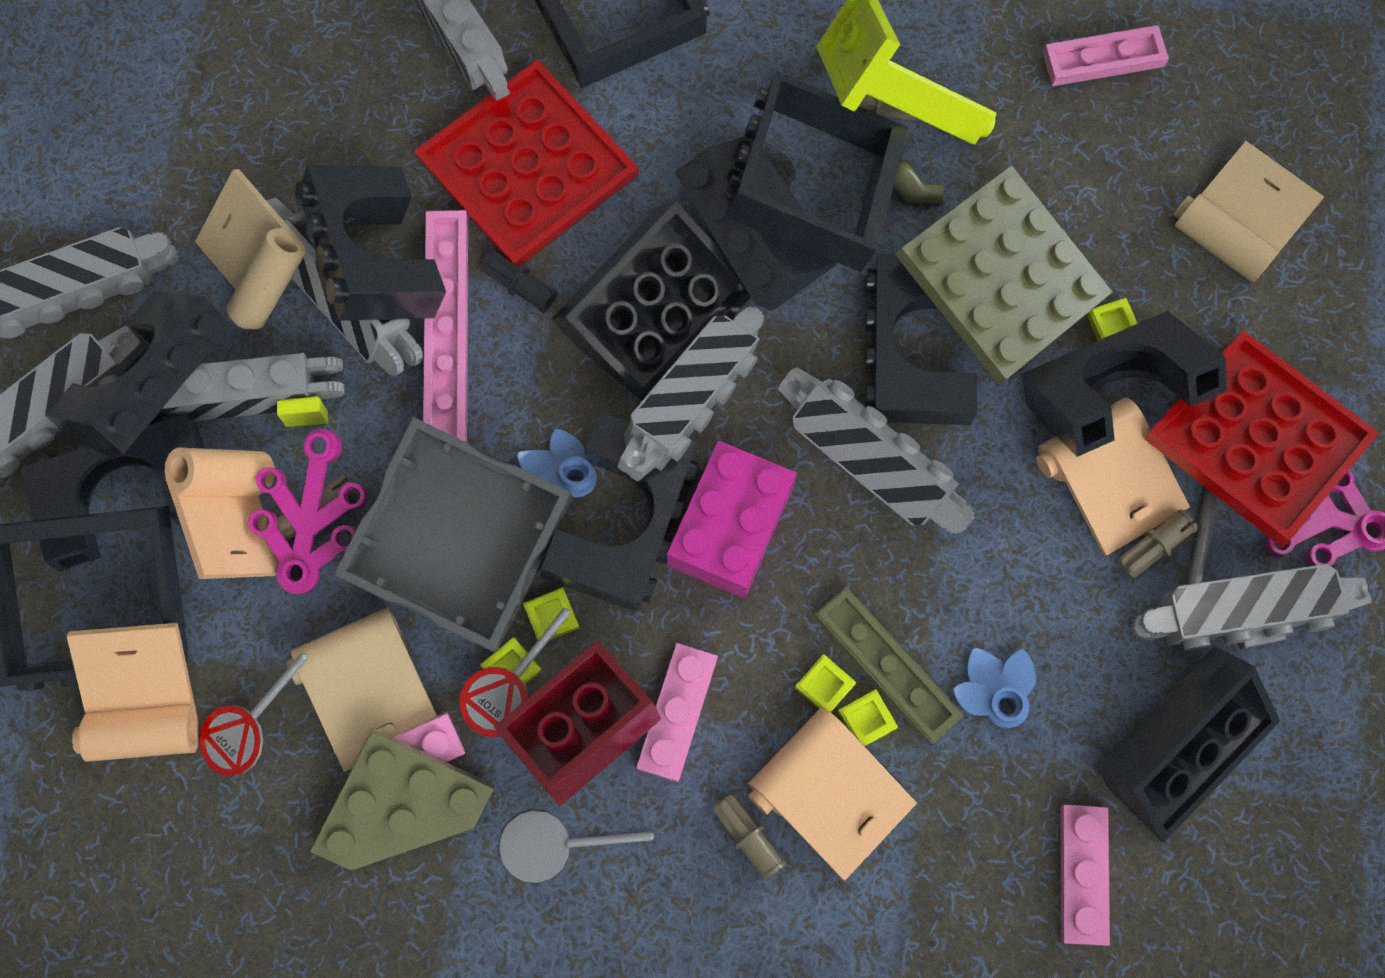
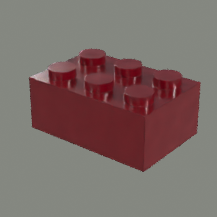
(578, 722)

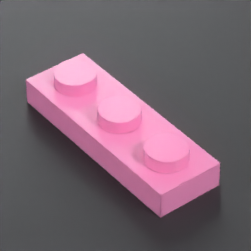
(1105, 55)
(679, 710)
(1085, 875)

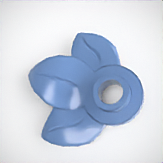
(560, 463)
(996, 681)

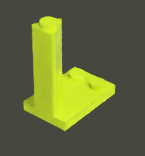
(858, 63)

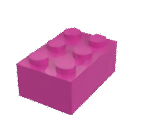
(731, 519)

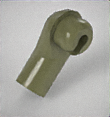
(913, 190)

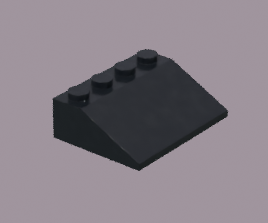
(652, 299)

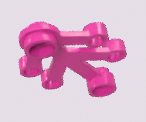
(1329, 516)
(307, 518)

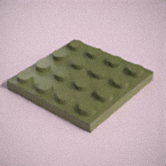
(1004, 274)

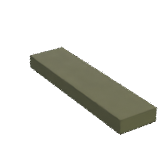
(888, 665)

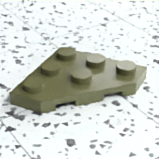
(397, 804)

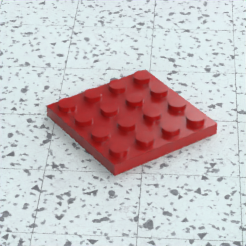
(527, 164)
(1265, 443)

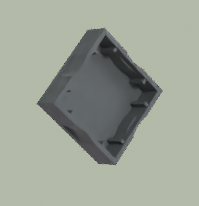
(455, 535)

